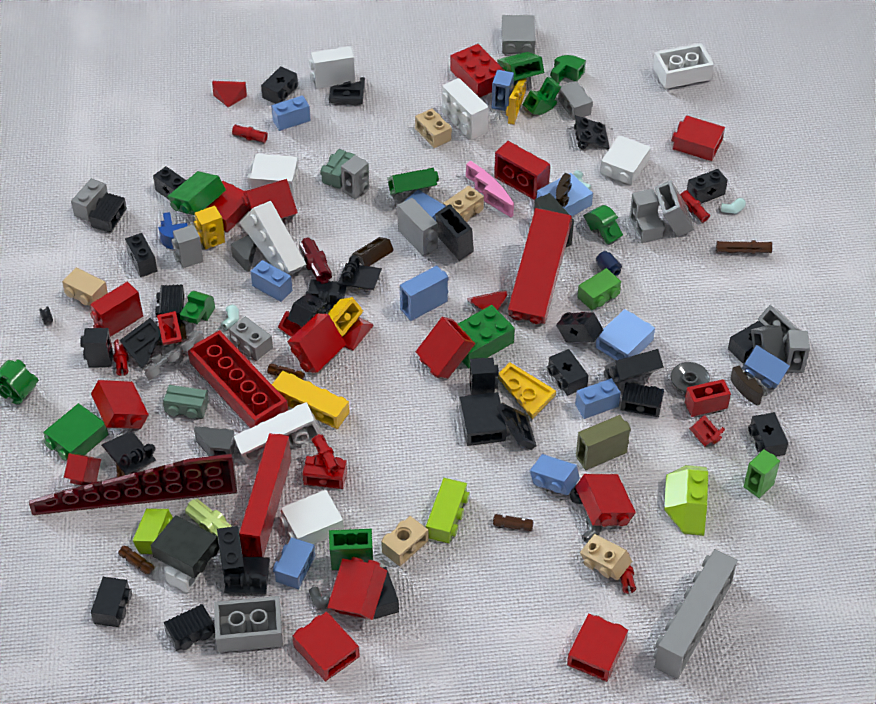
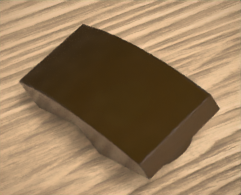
(563, 188)
(748, 388)

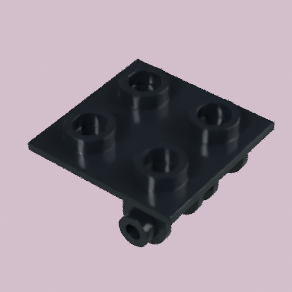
(590, 132)
(359, 275)
(328, 292)
(129, 452)
(252, 581)

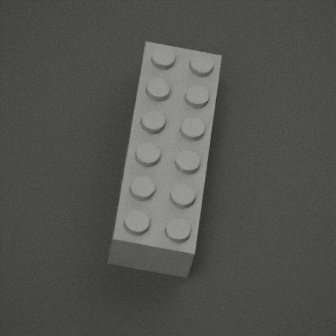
(694, 613)

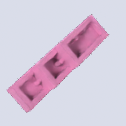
(493, 192)

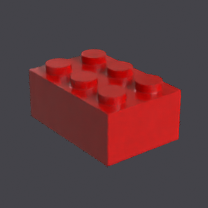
(475, 69)
(521, 169)

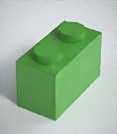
(599, 289)
(761, 473)

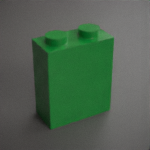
(522, 65)
(412, 181)
(196, 193)
(75, 432)
(349, 544)

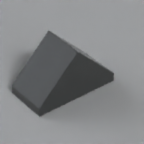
(244, 251)

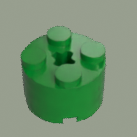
(16, 381)

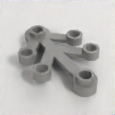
(173, 352)

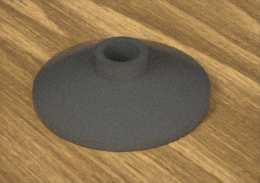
(688, 375)

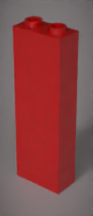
(540, 266)
(265, 496)

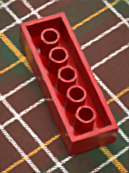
(236, 379)

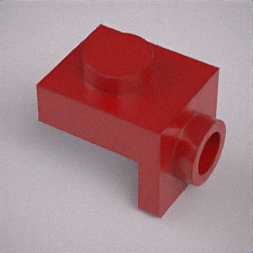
(706, 431)

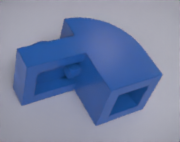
(166, 230)

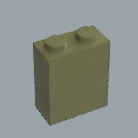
(602, 442)

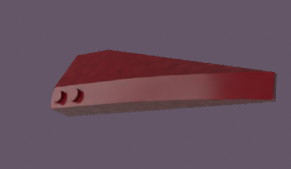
(164, 483)

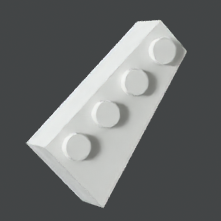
(273, 238)
(296, 423)

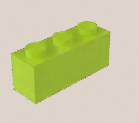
(447, 510)

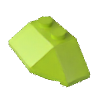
(687, 498)

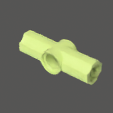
(205, 517)

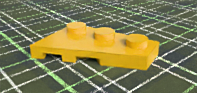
(515, 100)
(526, 389)

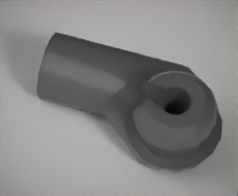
(592, 530)
(317, 599)

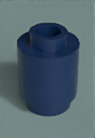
(607, 260)

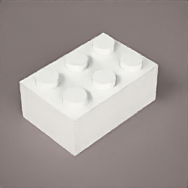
(683, 65)
(464, 109)

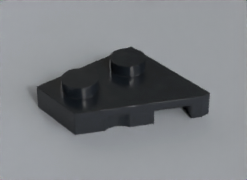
(348, 93)
(142, 342)
(518, 425)

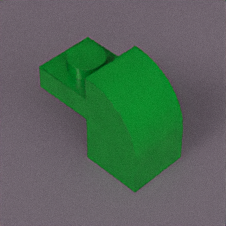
(568, 67)
(543, 100)
(604, 220)
(198, 307)

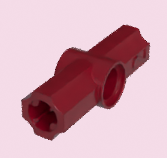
(315, 260)

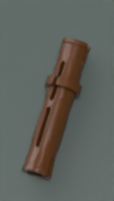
(746, 247)

